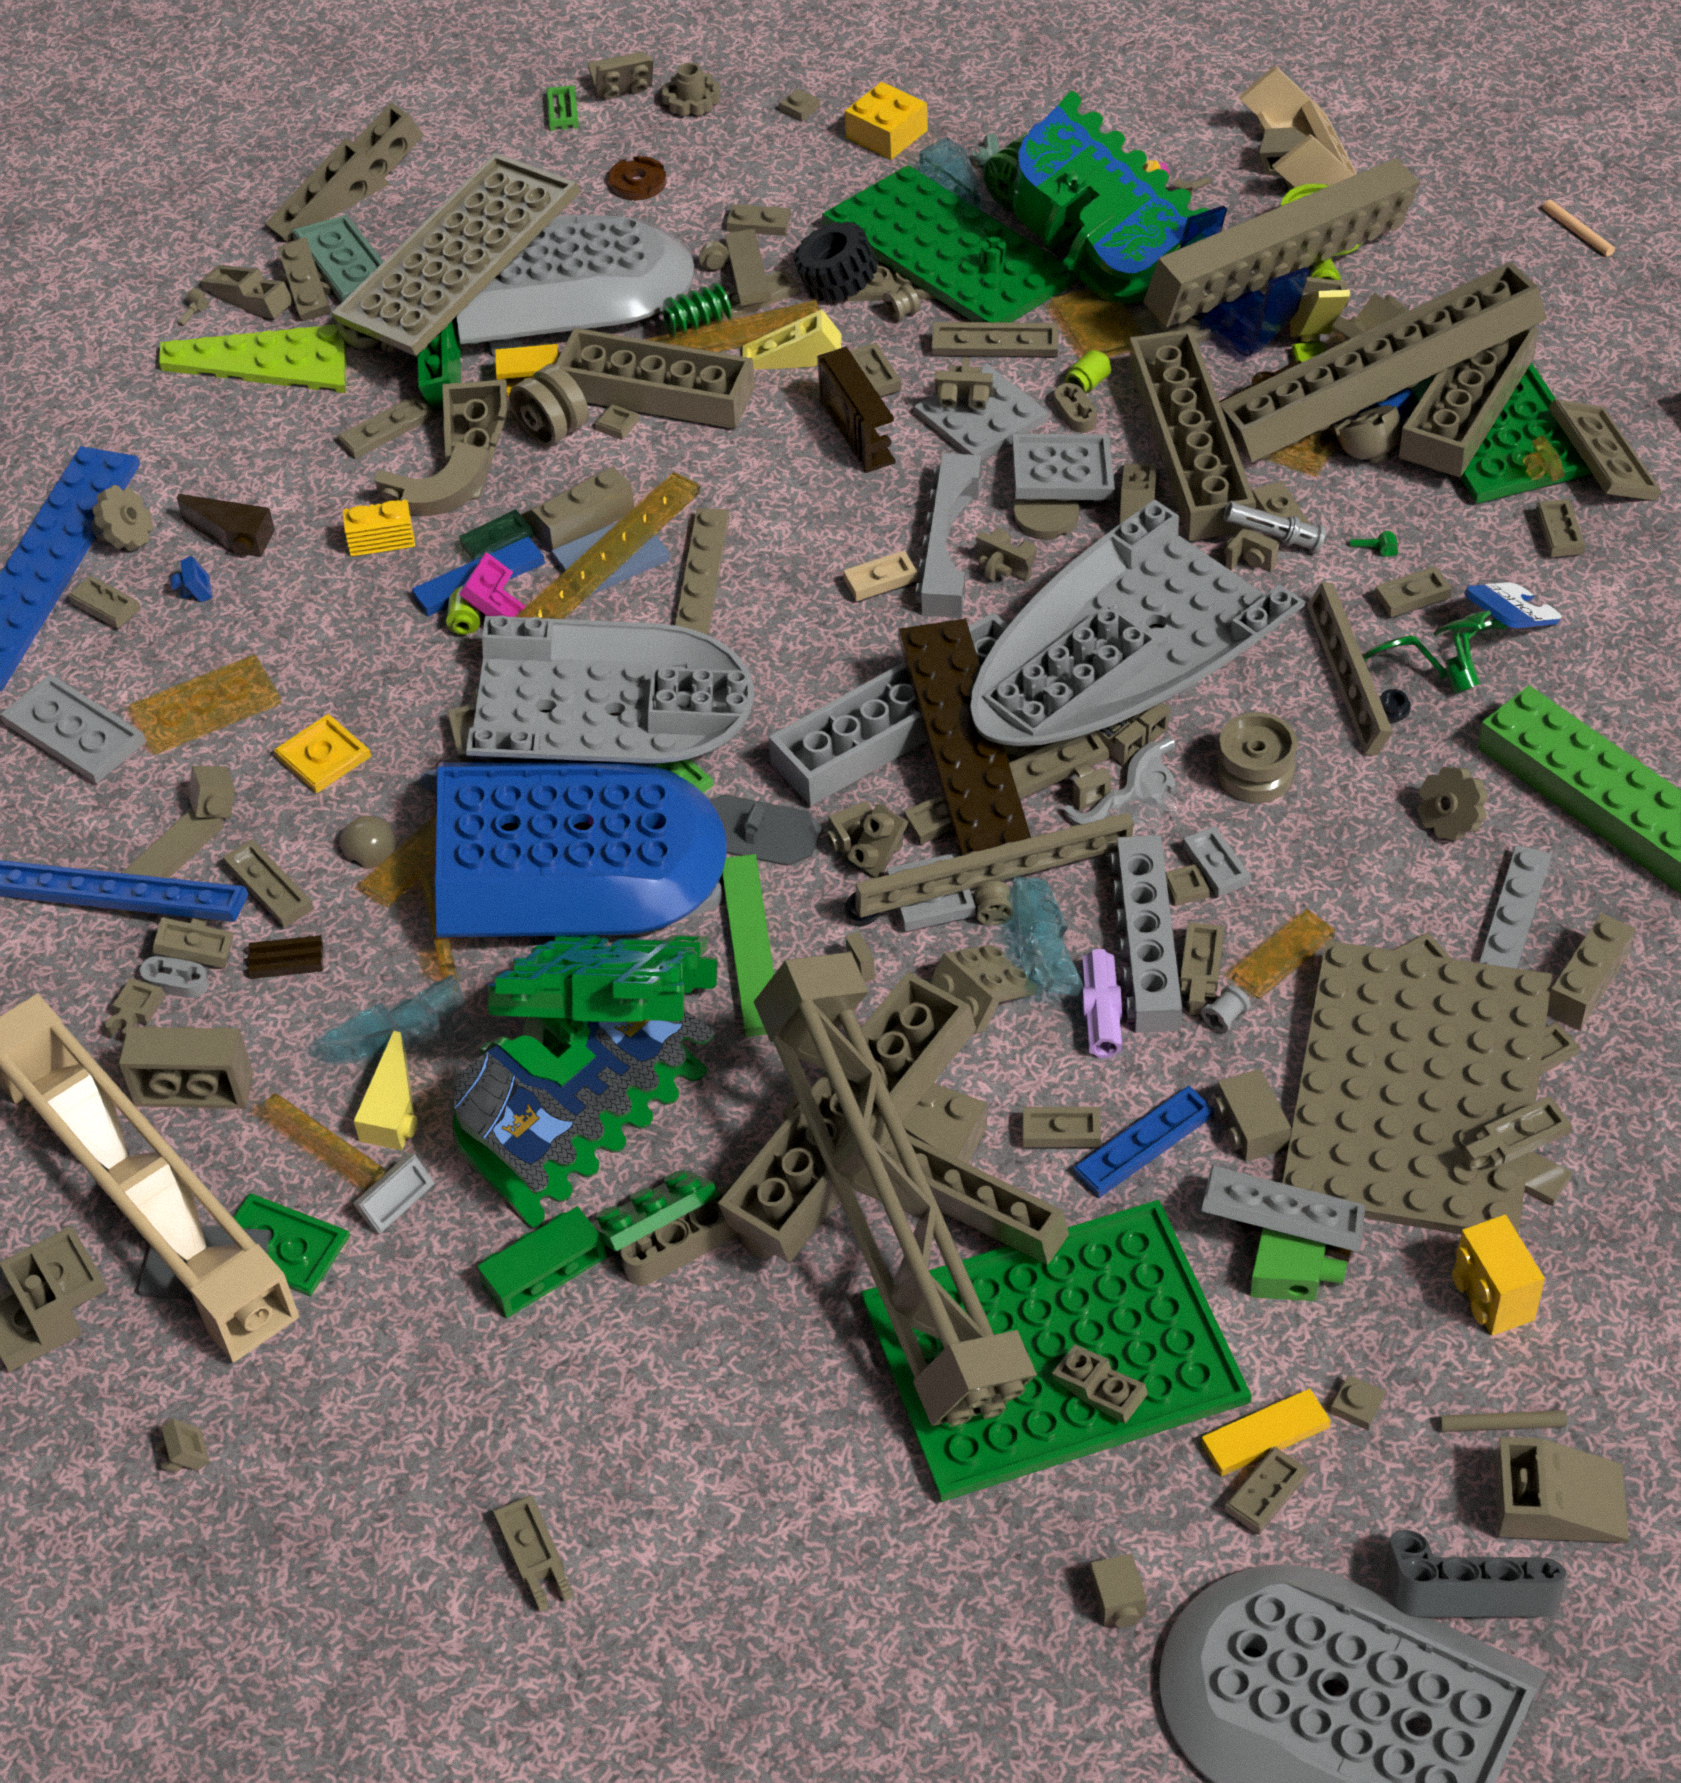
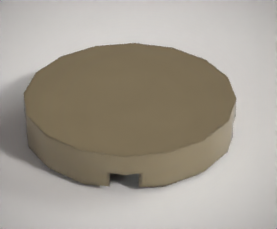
(1046, 517)

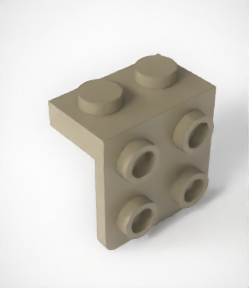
(621, 74)
(982, 980)

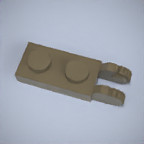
(532, 1548)

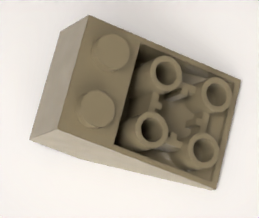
(1558, 1492)

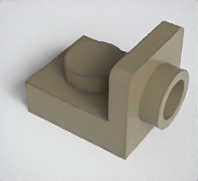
(1253, 548)
(847, 826)

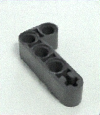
(1469, 1585)

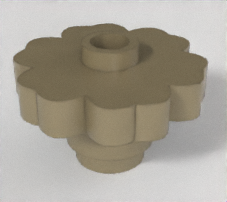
(691, 91)
(121, 518)
(1452, 803)

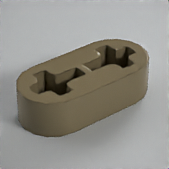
(1068, 410)

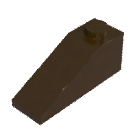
(232, 525)

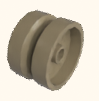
(549, 405)
(1257, 757)

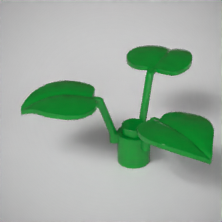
(1460, 668)

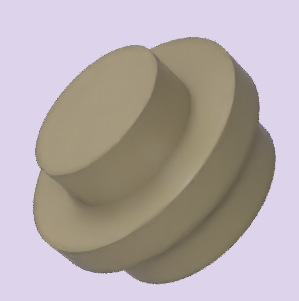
(714, 255)

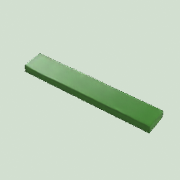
(748, 935)

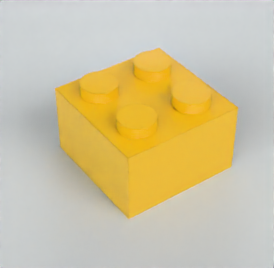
(886, 120)
(1498, 1275)

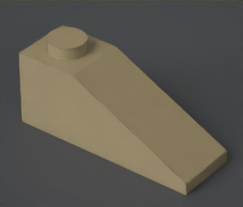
(1137, 488)

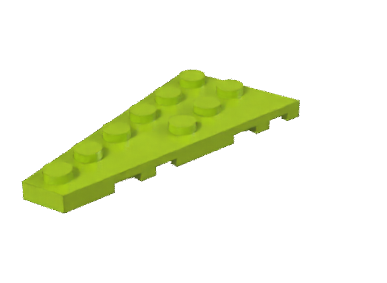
(276, 357)

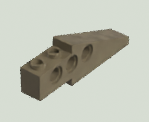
(349, 172)

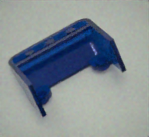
(1252, 317)

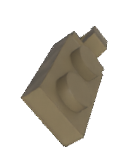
(1201, 964)
(1517, 1134)

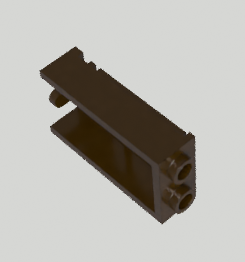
(855, 407)

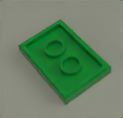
(299, 1244)

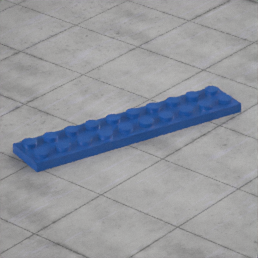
(54, 549)

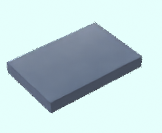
(647, 557)

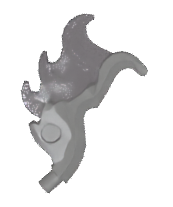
(1142, 797)

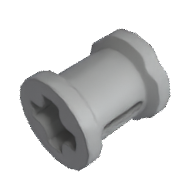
(1226, 1008)

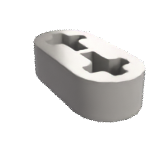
(175, 975)

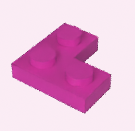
(486, 590)

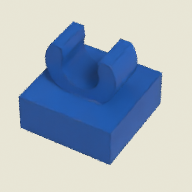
(193, 580)

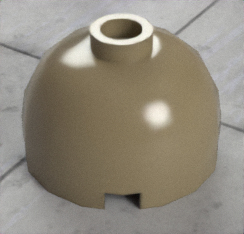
(1370, 434)

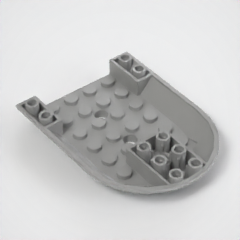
(580, 277)
(668, 682)
(1278, 1725)

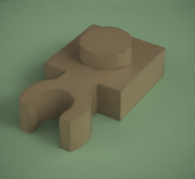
(134, 1004)

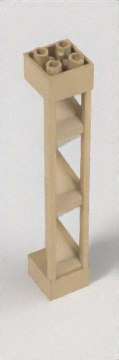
(233, 1285)

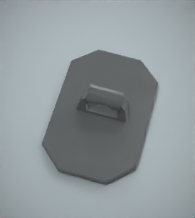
(767, 829)

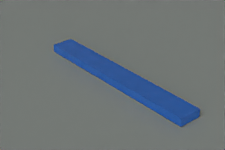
(122, 891)

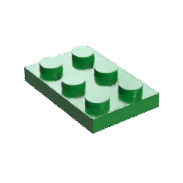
(653, 1208)

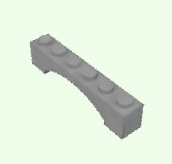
(943, 585)

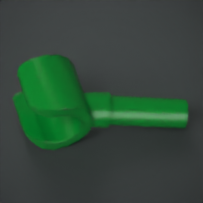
(1386, 542)

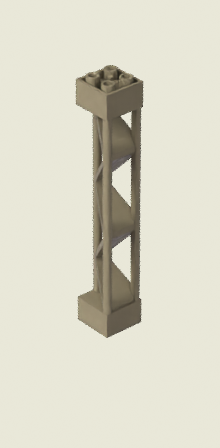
(976, 1369)

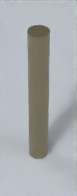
(1503, 1421)

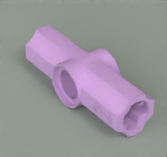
(1101, 1004)

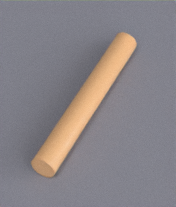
(1578, 228)

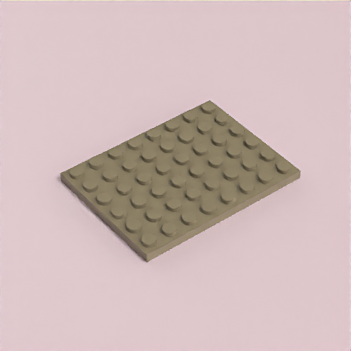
(1405, 1074)

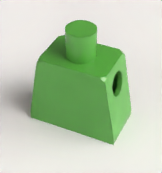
(1293, 1267)

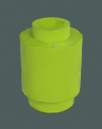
(1089, 371)
(461, 616)

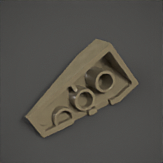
(474, 416)

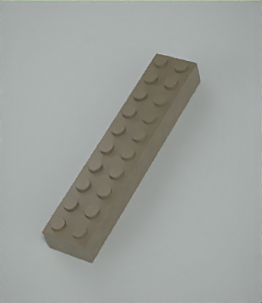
(1280, 242)
(1383, 361)

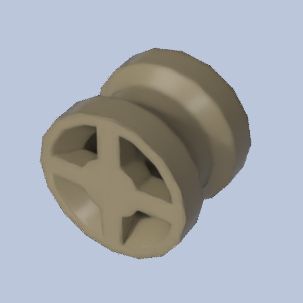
(901, 302)
(993, 903)

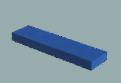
(435, 594)
(1143, 1141)

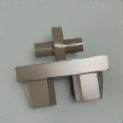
(964, 382)
(1003, 558)
(878, 840)

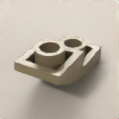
(1095, 1382)

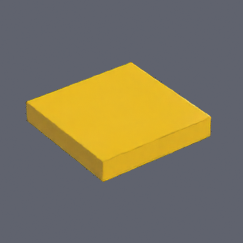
(322, 753)

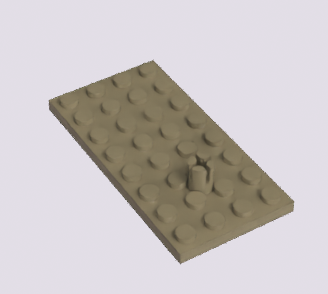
(456, 253)

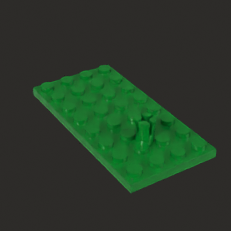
(952, 248)

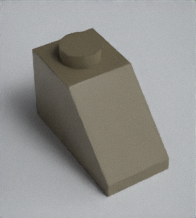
(1276, 144)

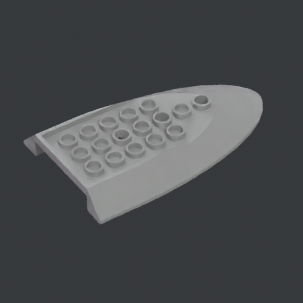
(1085, 641)

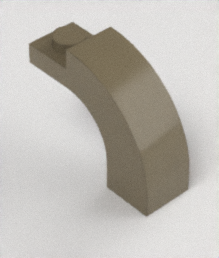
(443, 491)

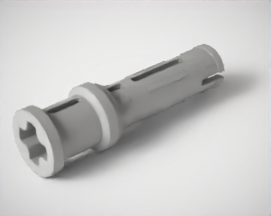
(1291, 527)

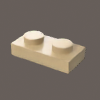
(880, 575)

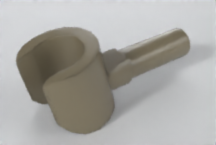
(1192, 186)
(197, 301)

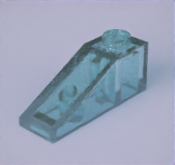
(951, 168)

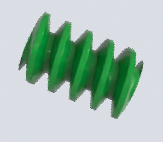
(695, 307)

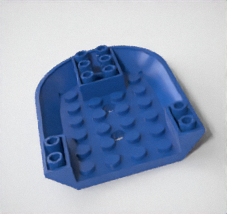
(637, 869)

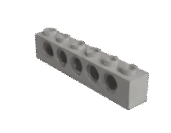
(1148, 934)

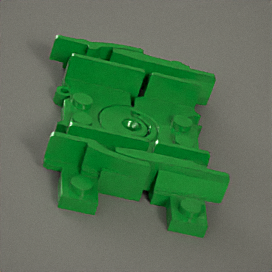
(600, 983)

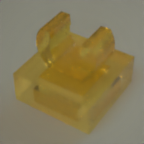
(1543, 461)

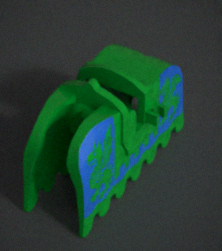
(1103, 196)

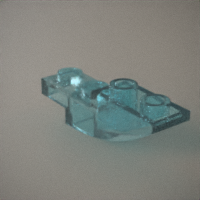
(1040, 935)
(370, 1031)

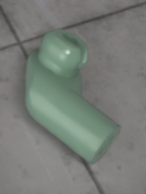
(991, 148)

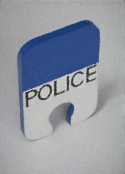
(1509, 605)

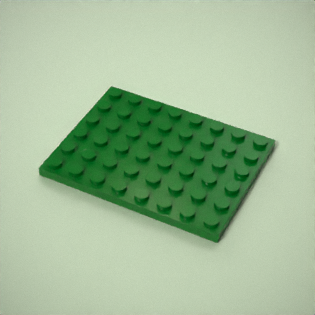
(1111, 1289)

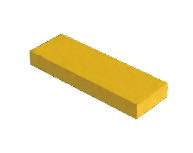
(1258, 1433)

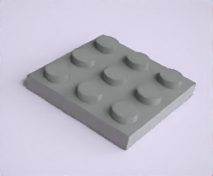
(984, 430)
(1062, 467)

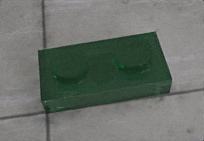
(495, 534)

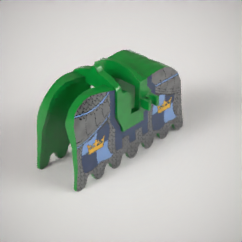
(559, 1094)

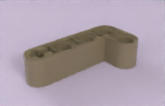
(645, 1265)

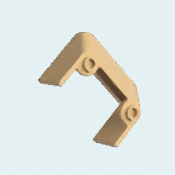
(1283, 104)

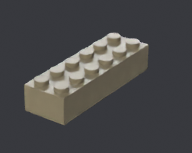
(659, 377)
(1465, 404)

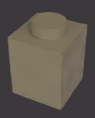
(211, 791)
(1118, 1591)

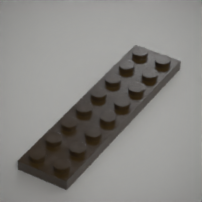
(969, 768)

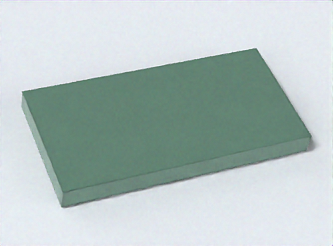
(340, 253)

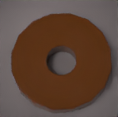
(650, 185)

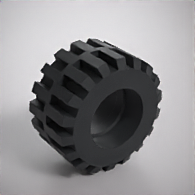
(835, 261)

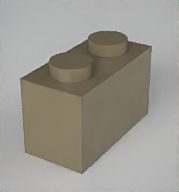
(1252, 1115)

